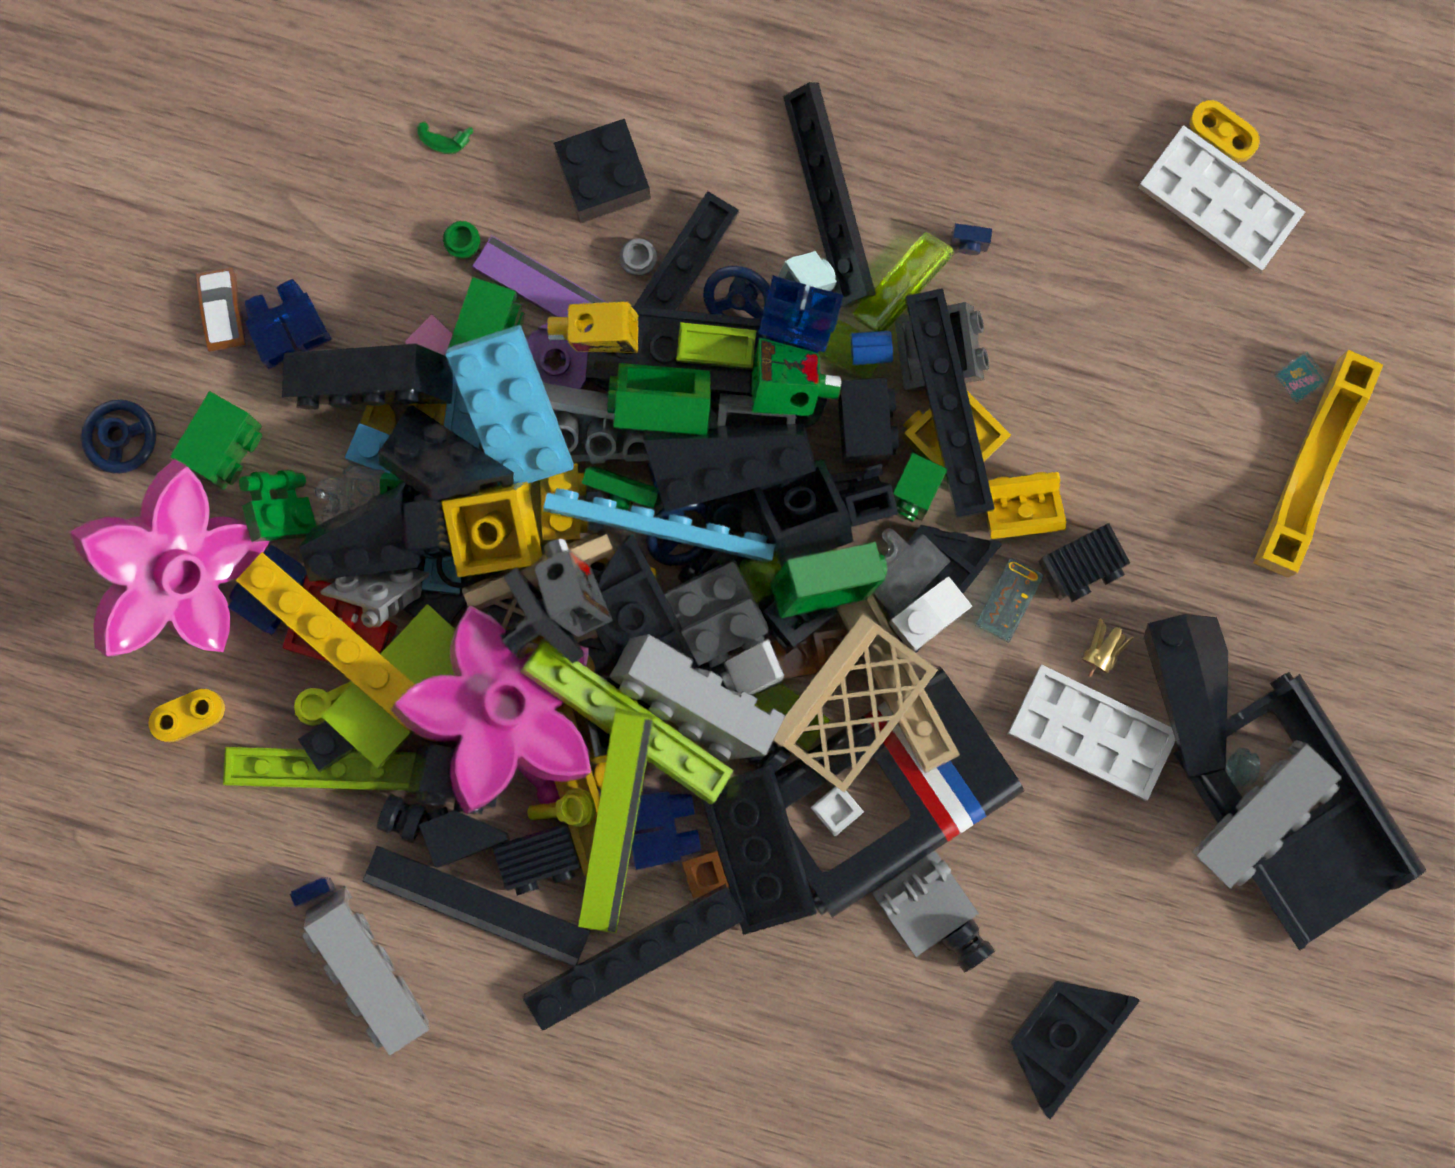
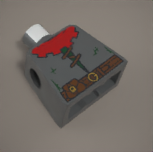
(570, 590)

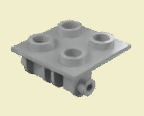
(378, 593)
(925, 903)

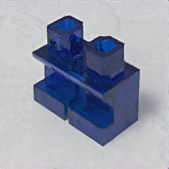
(805, 326)
(268, 327)
(663, 845)

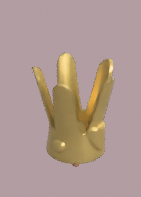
(1105, 656)

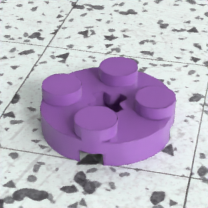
(571, 374)

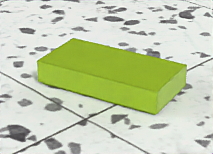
(716, 346)

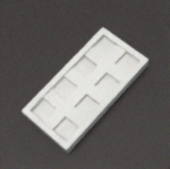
(1221, 199)
(1093, 732)

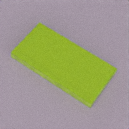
(419, 654)

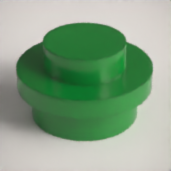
(461, 239)

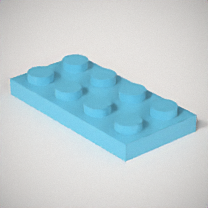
(510, 405)

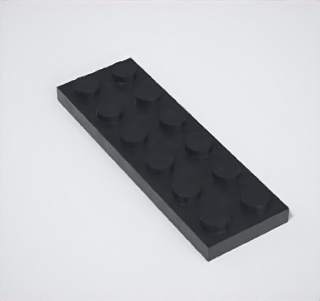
(659, 343)

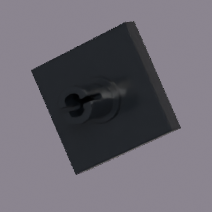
(536, 621)

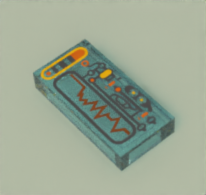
(1009, 600)

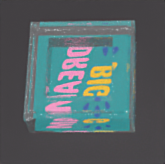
(1301, 377)

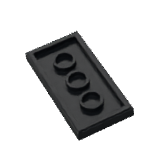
(759, 851)

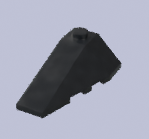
(1193, 682)

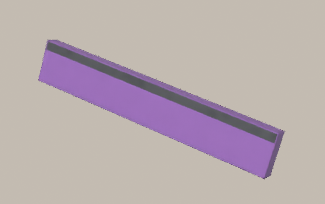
(530, 279)

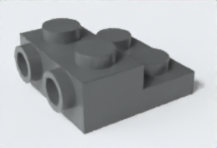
(966, 327)
(717, 613)

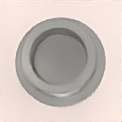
(638, 257)

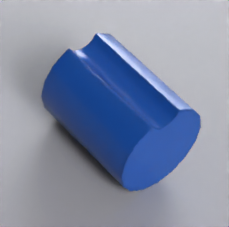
(871, 347)

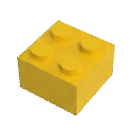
(492, 529)

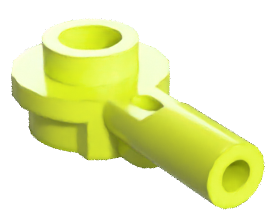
(314, 702)
(573, 808)

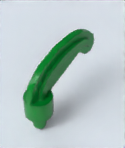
(441, 143)

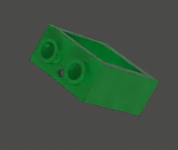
(660, 398)
(828, 579)

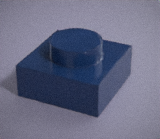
(970, 239)

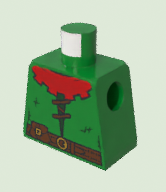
(789, 380)

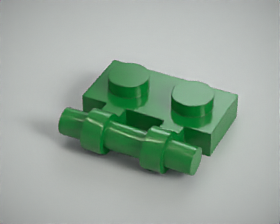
(281, 517)

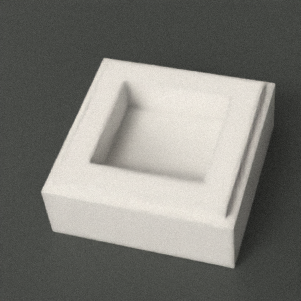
(837, 810)

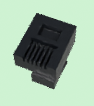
(869, 497)
(794, 629)

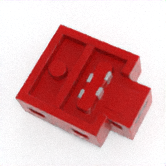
(348, 613)

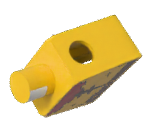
(612, 330)

